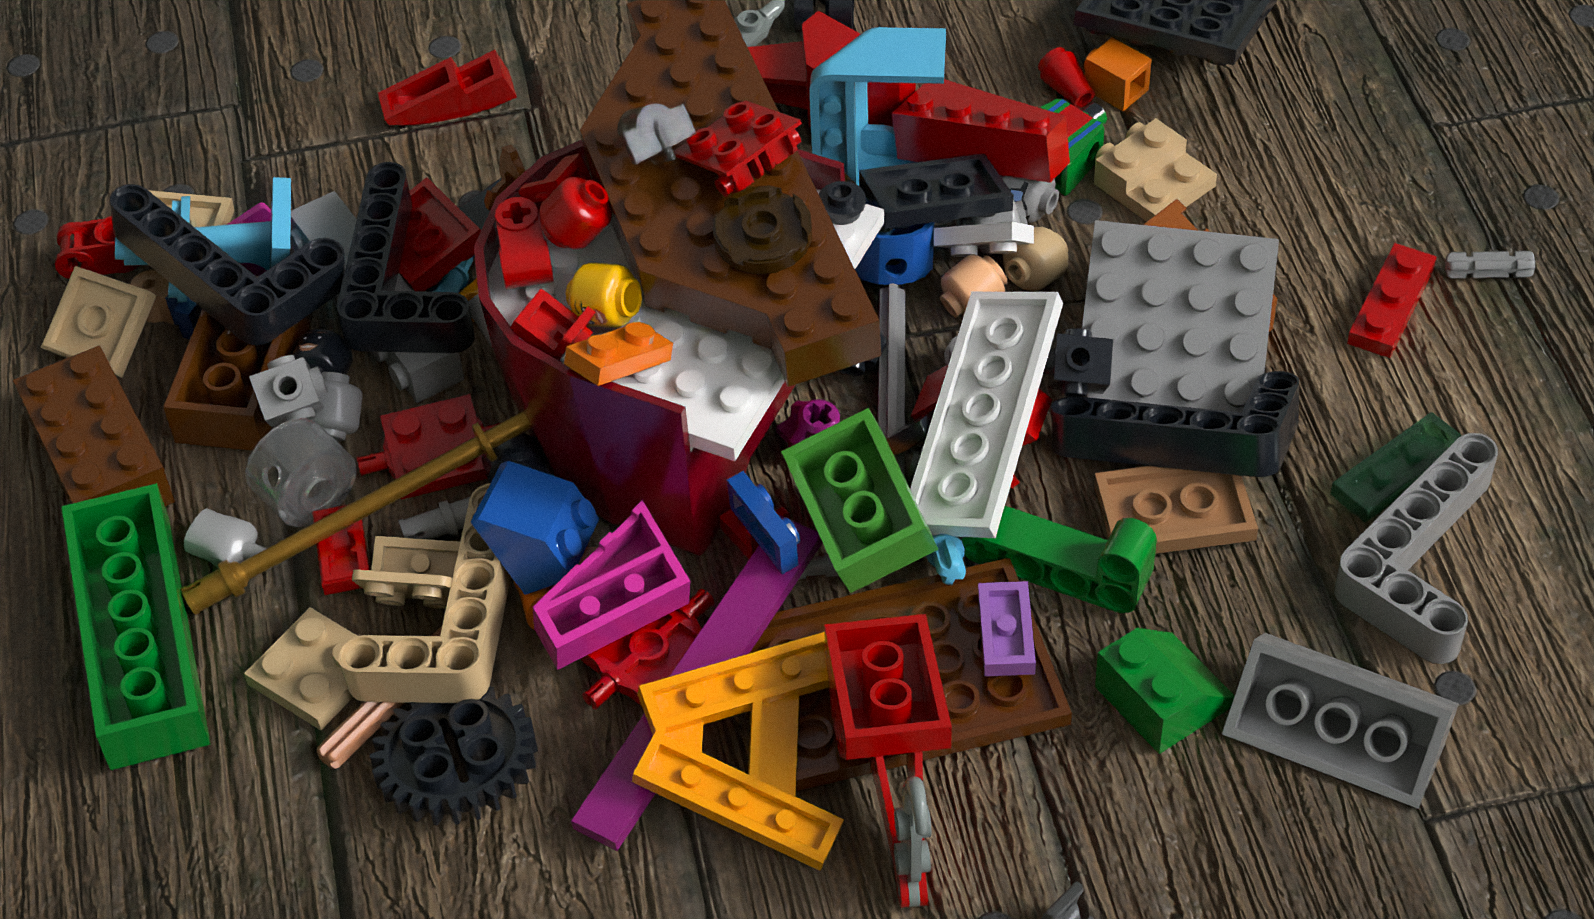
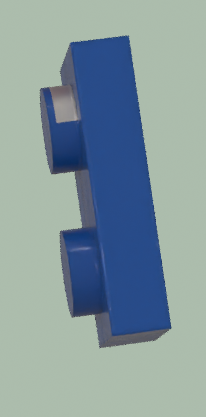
(757, 513)

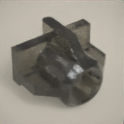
(652, 131)

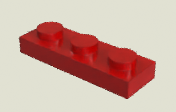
(1392, 300)

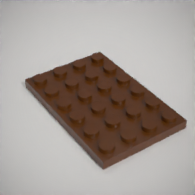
(979, 706)

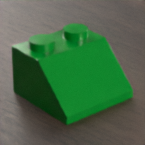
(1159, 686)

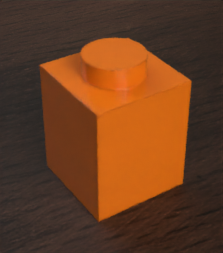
(1118, 73)

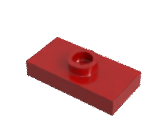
(341, 555)

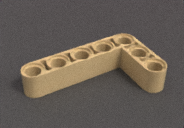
(443, 666)

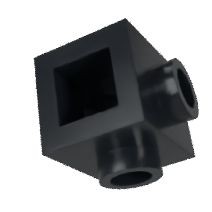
(1093, 362)

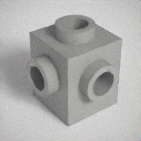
(274, 383)

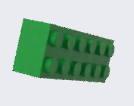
(134, 627)

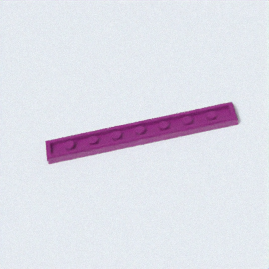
(729, 633)

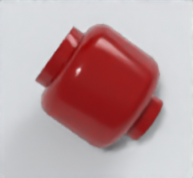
(575, 213)

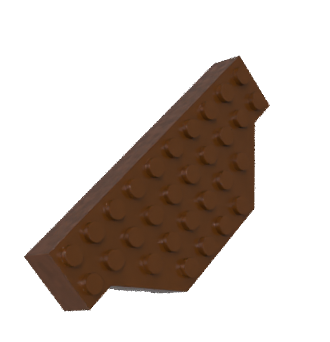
(664, 212)

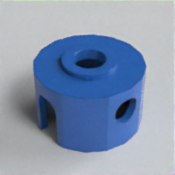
(909, 246)

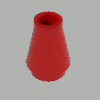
(1064, 75)

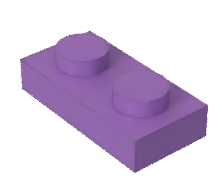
(1006, 629)

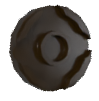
(762, 230)

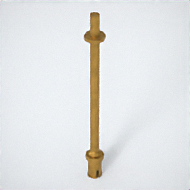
(234, 576)

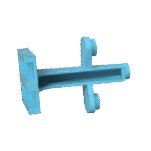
(245, 242)

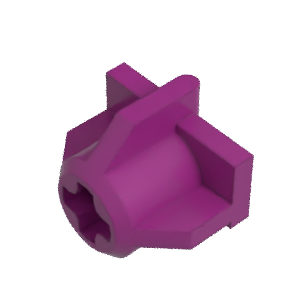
(807, 420)

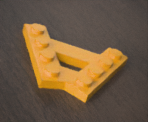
(764, 799)

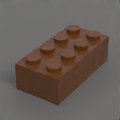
(212, 389)
(89, 429)

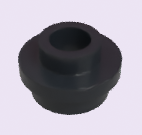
(843, 201)

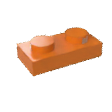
(618, 353)

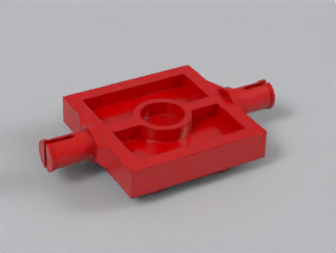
(422, 435)
(645, 653)

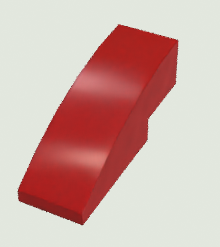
(448, 91)

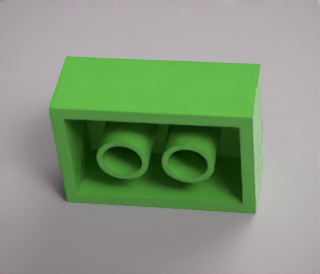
(859, 500)

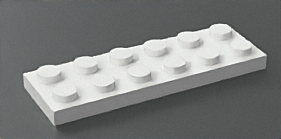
(984, 411)

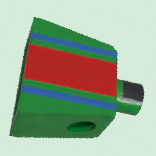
(1084, 140)

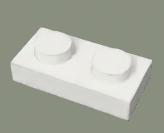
(1000, 237)

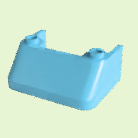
(841, 93)

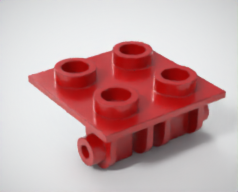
(742, 145)

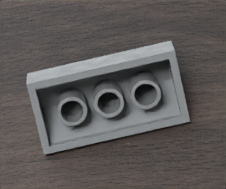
(1340, 719)

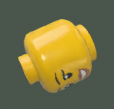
(608, 291)

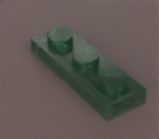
(1394, 467)

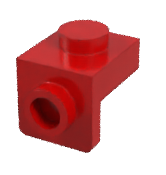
(551, 325)

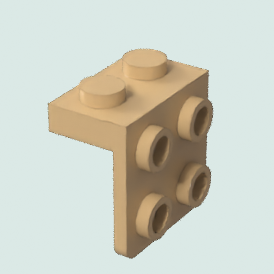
(410, 571)

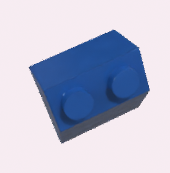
(534, 524)

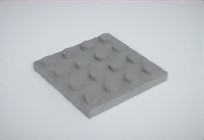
(1181, 313)

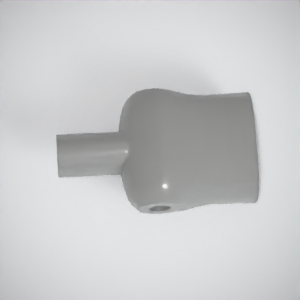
(221, 538)

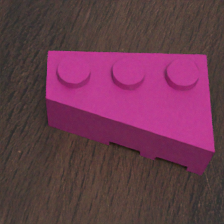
(612, 592)

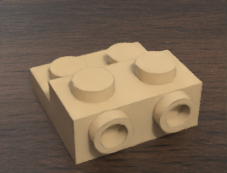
(1151, 170)

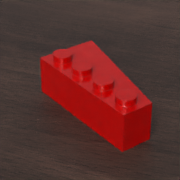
(966, 121)

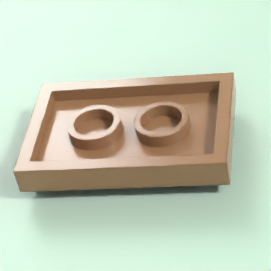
(1179, 505)

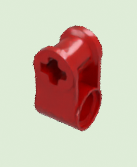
(91, 245)
(522, 245)

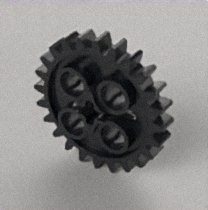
(417, 768)

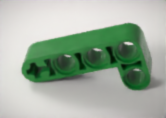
(1072, 561)

